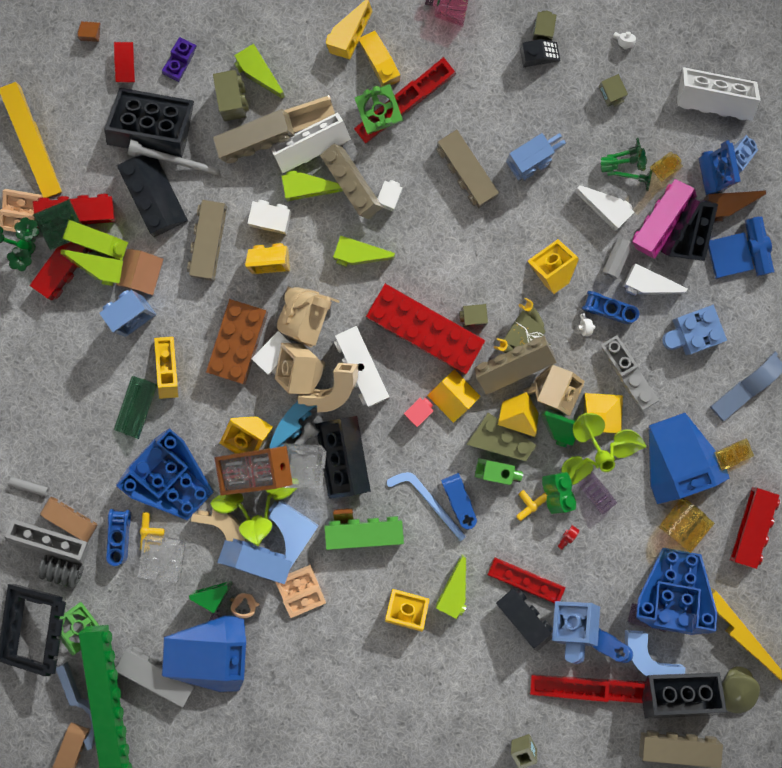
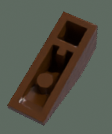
(732, 202)

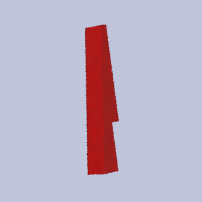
(412, 94)
(587, 688)

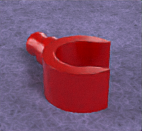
(568, 537)

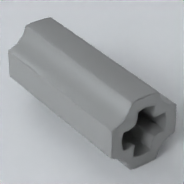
(617, 258)

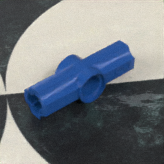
(759, 245)

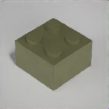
(230, 95)

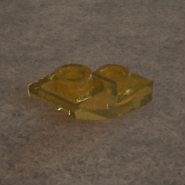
(666, 166)
(734, 454)

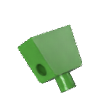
(492, 471)

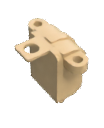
(303, 315)

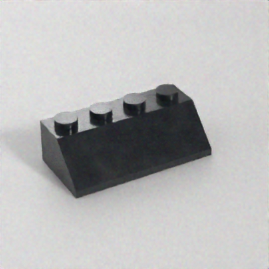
(152, 194)
(345, 459)
(683, 695)

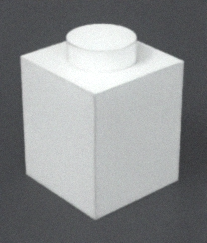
(390, 195)

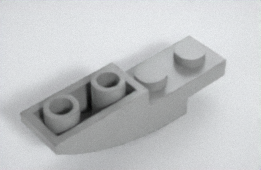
(628, 373)

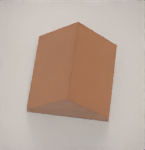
(140, 271)

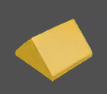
(453, 396)
(519, 414)
(407, 610)

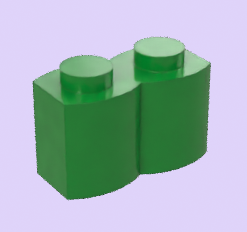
(559, 494)

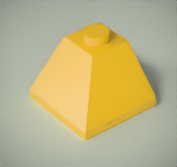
(554, 265)
(606, 406)
(245, 434)

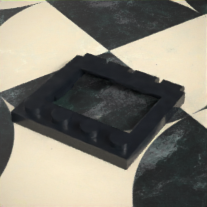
(12, 624)

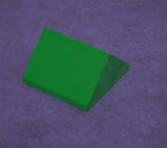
(212, 596)

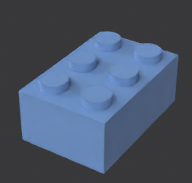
(127, 313)
(255, 560)

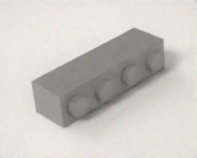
(47, 542)
(148, 673)

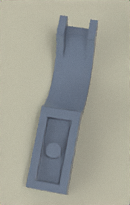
(748, 387)
(74, 698)

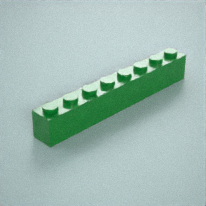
(104, 697)

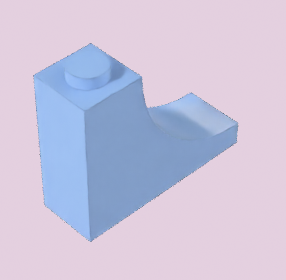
(294, 526)

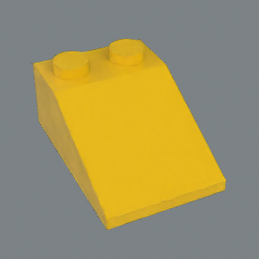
(268, 260)

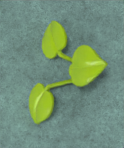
(588, 426)
(257, 527)

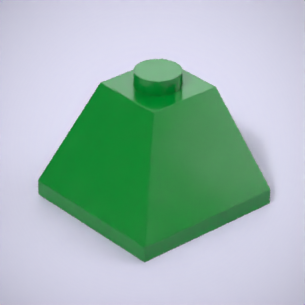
(559, 428)

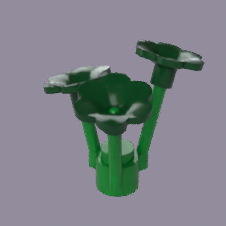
(610, 163)
(21, 255)

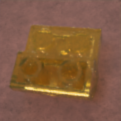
(686, 524)

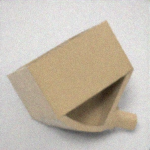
(298, 369)
(557, 389)

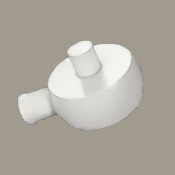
(625, 40)
(586, 326)

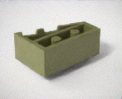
(500, 439)

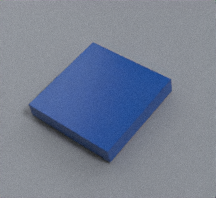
(730, 255)

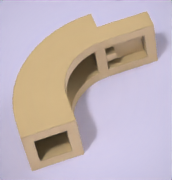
(330, 399)
(225, 522)

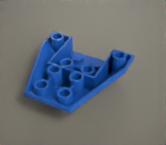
(681, 460)
(167, 477)
(678, 595)
(208, 654)

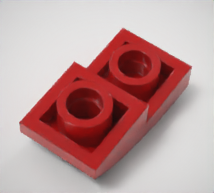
(124, 62)

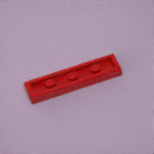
(526, 580)

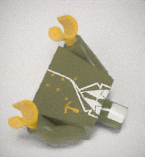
(524, 329)

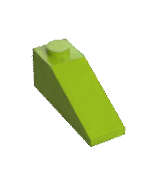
(256, 69)
(304, 186)
(95, 240)
(355, 253)
(98, 267)
(454, 594)

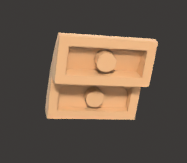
(15, 207)
(301, 591)

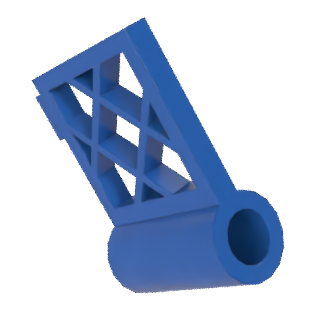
(713, 170)

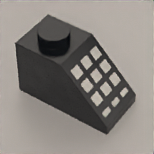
(539, 52)

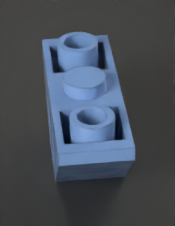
(744, 152)

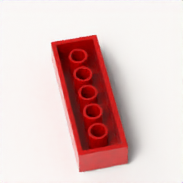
(425, 329)

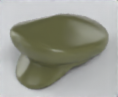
(740, 690)

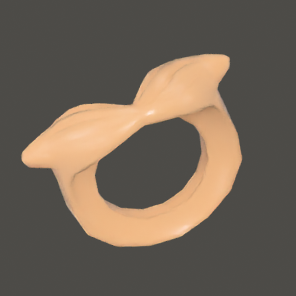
(250, 601)

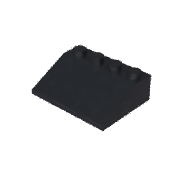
(150, 119)

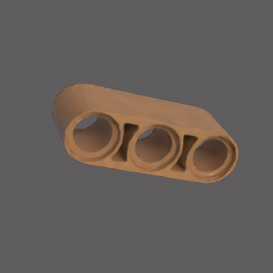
(68, 520)
(71, 746)

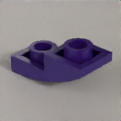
(179, 60)

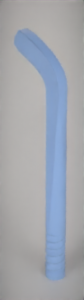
(429, 498)

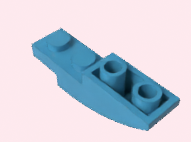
(290, 424)

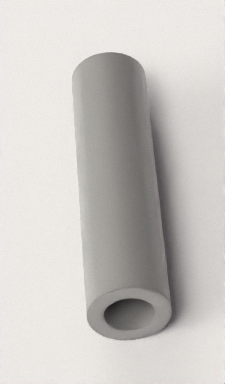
(28, 486)

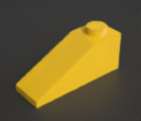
(348, 31)
(380, 59)
(166, 367)

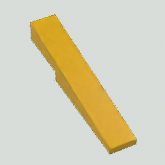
(30, 139)
(743, 636)

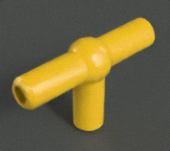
(532, 506)
(145, 530)

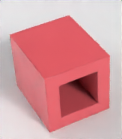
(419, 411)

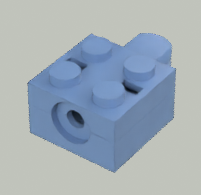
(533, 155)
(694, 331)
(576, 626)

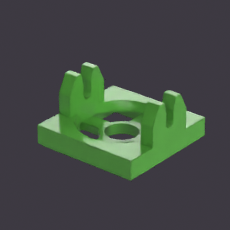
(383, 123)
(79, 610)

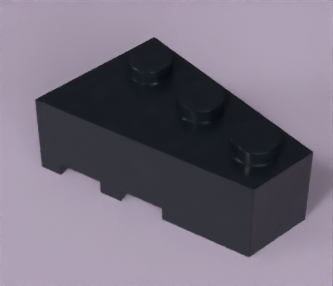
(692, 231)
(525, 619)

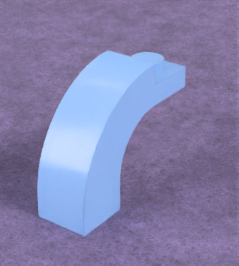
(638, 643)

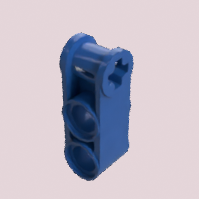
(599, 308)
(459, 500)
(122, 526)
(612, 646)

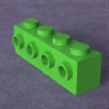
(364, 534)

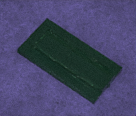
(135, 407)

